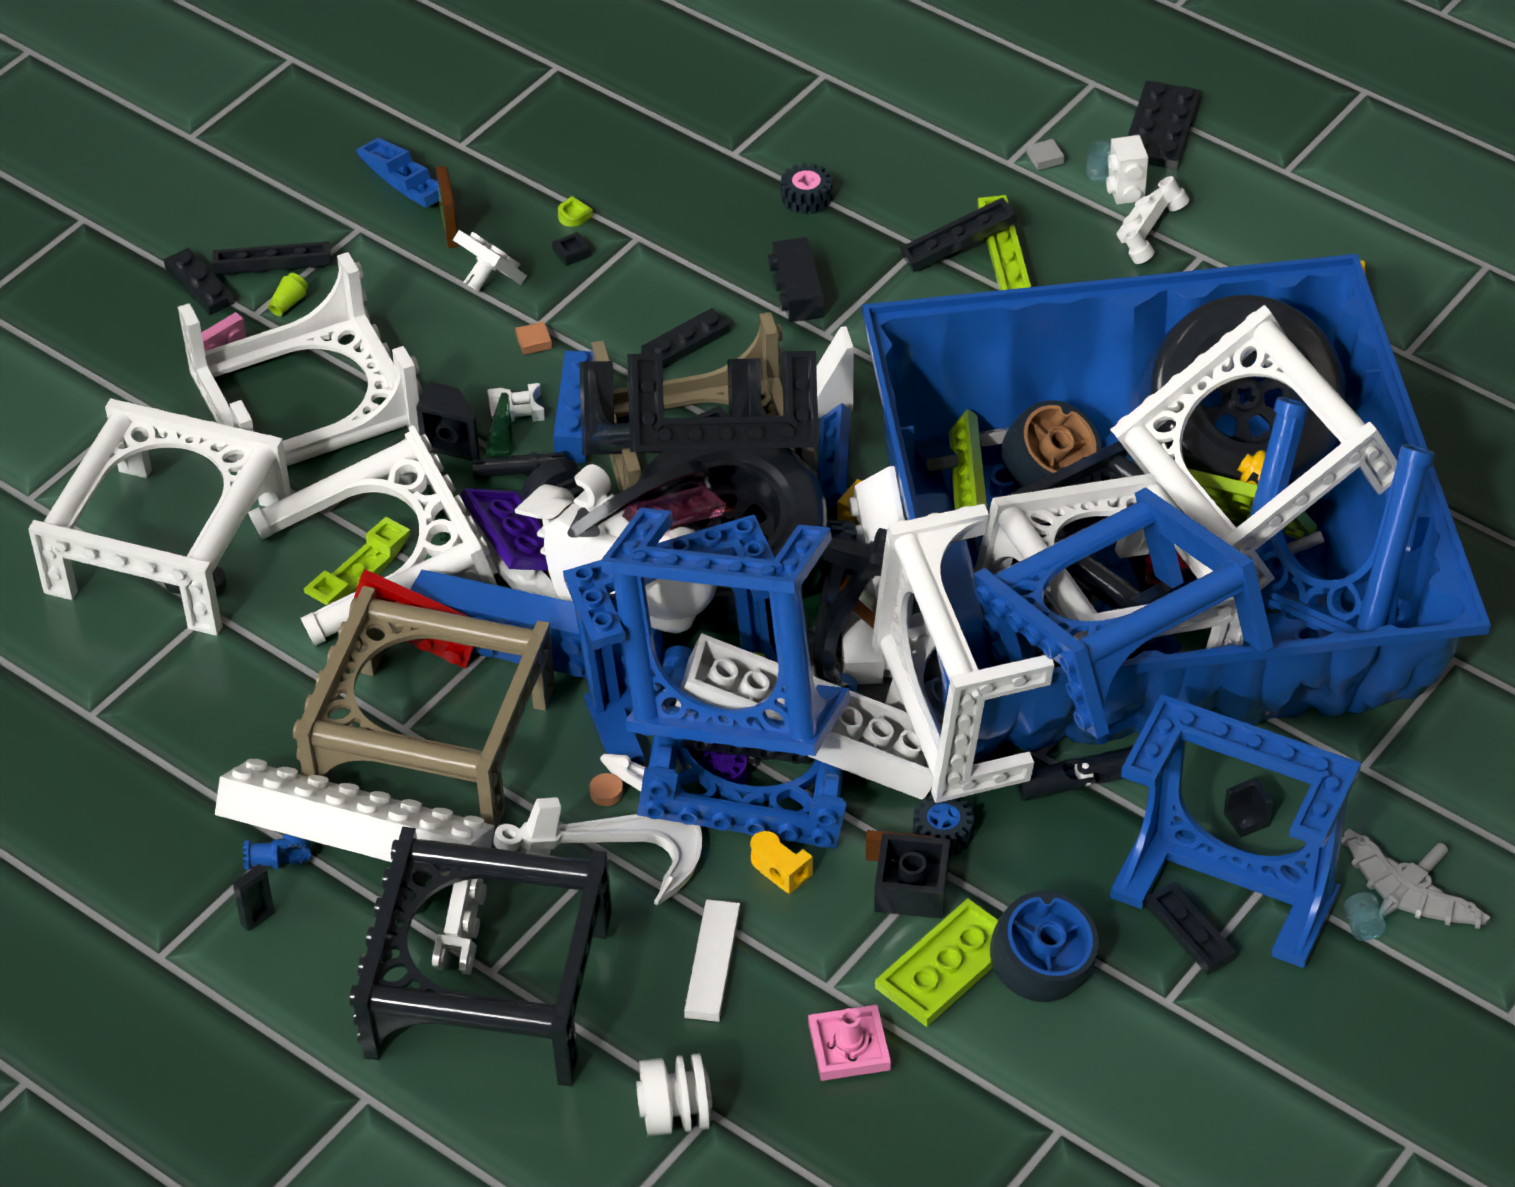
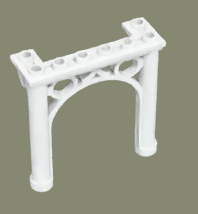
(403, 473)

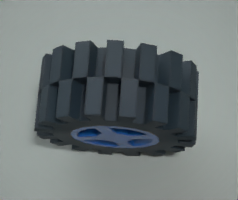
(958, 818)

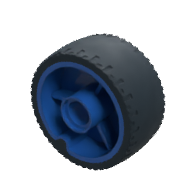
(1044, 946)

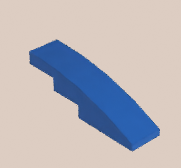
(399, 170)

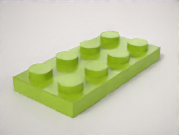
(941, 964)

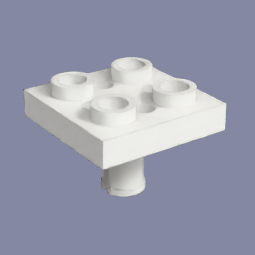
(488, 259)

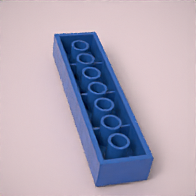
(523, 610)

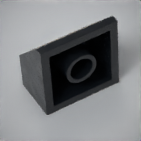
(448, 422)

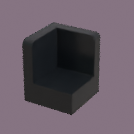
(1248, 807)

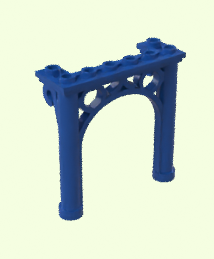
(1379, 603)
(741, 805)

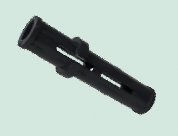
(512, 464)

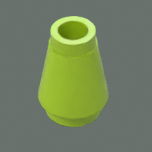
(288, 293)

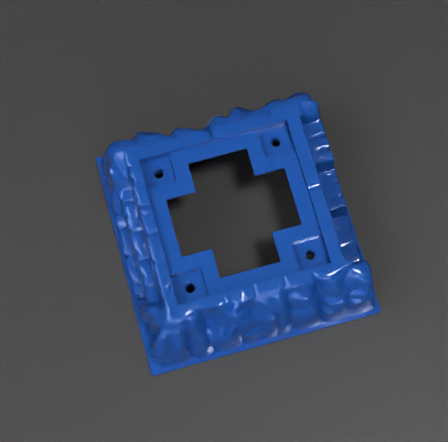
(1090, 350)

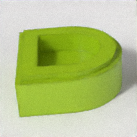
(573, 212)

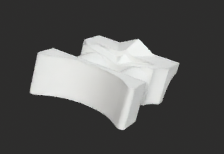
(519, 398)

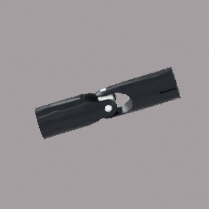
(1052, 778)

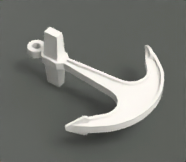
(544, 833)

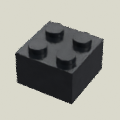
(912, 875)

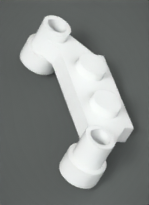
(1146, 213)

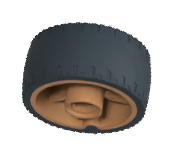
(1046, 440)

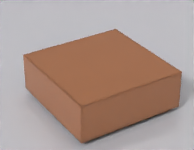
(533, 338)

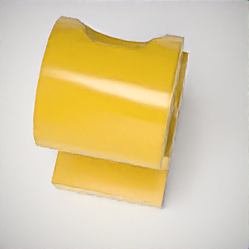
(780, 863)

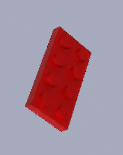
(391, 591)

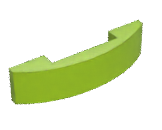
(381, 547)

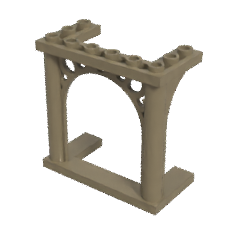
(710, 388)
(360, 648)

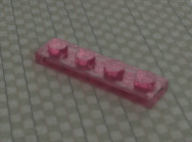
(686, 506)

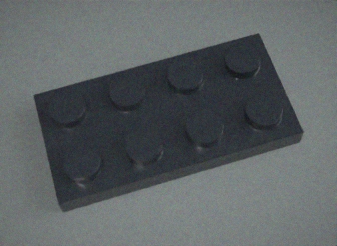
(1164, 121)

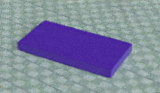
(510, 533)

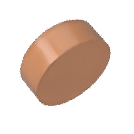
(606, 789)

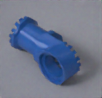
(277, 852)

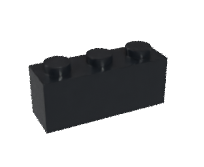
(796, 280)

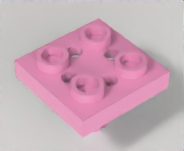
(847, 1032)

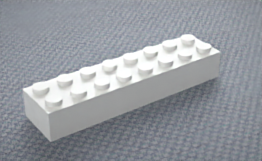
(865, 740)
(336, 812)

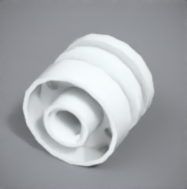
(673, 1094)

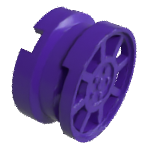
(726, 766)

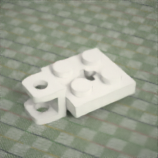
(461, 925)

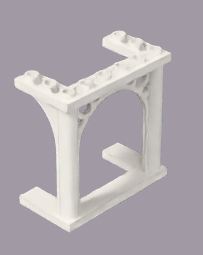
(336, 316)
(1260, 332)
(122, 442)
(1016, 530)
(913, 569)

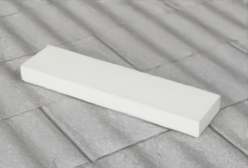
(712, 960)

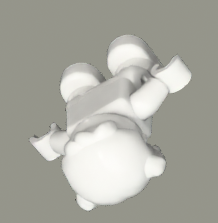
(670, 602)

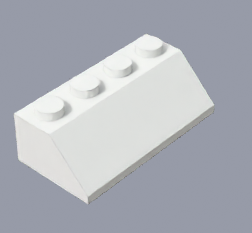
(876, 506)

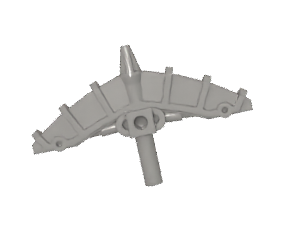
(1409, 885)

